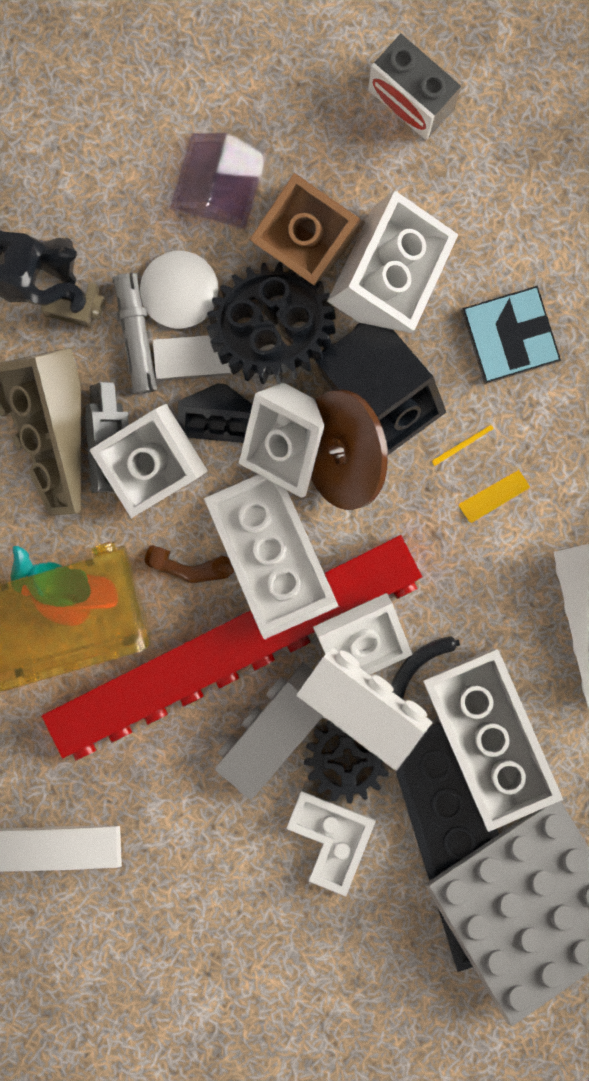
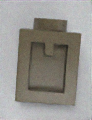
(92, 309)

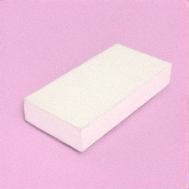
(187, 358)

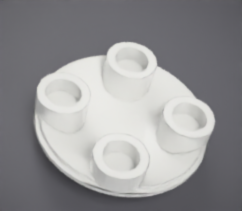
(178, 289)

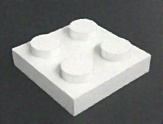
(368, 634)

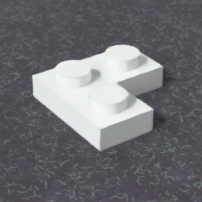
(342, 835)

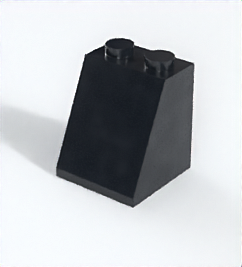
(388, 377)

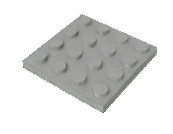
(522, 910)

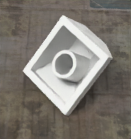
(283, 437)

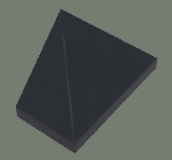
(215, 414)

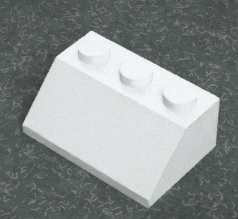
(393, 265)
(364, 707)

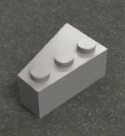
(269, 735)

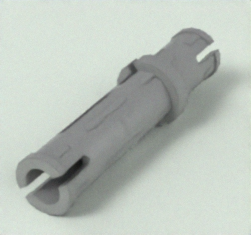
(136, 342)

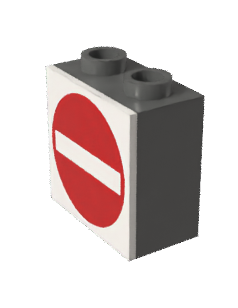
(413, 86)

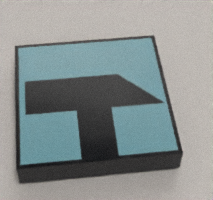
(511, 335)

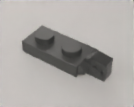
(103, 420)

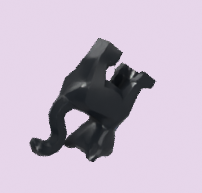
(23, 258)

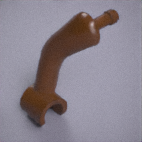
(214, 569)

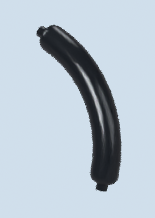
(418, 659)

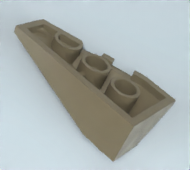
(45, 405)

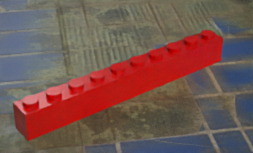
(218, 656)

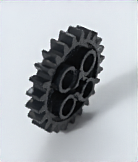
(241, 342)

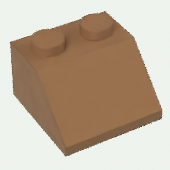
(306, 230)

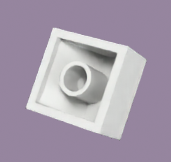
(148, 460)

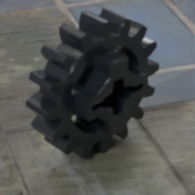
(348, 777)

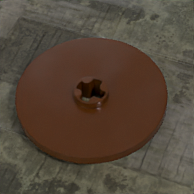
(351, 451)

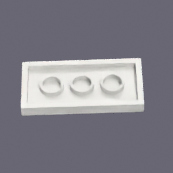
(270, 554)

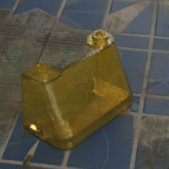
(71, 618)

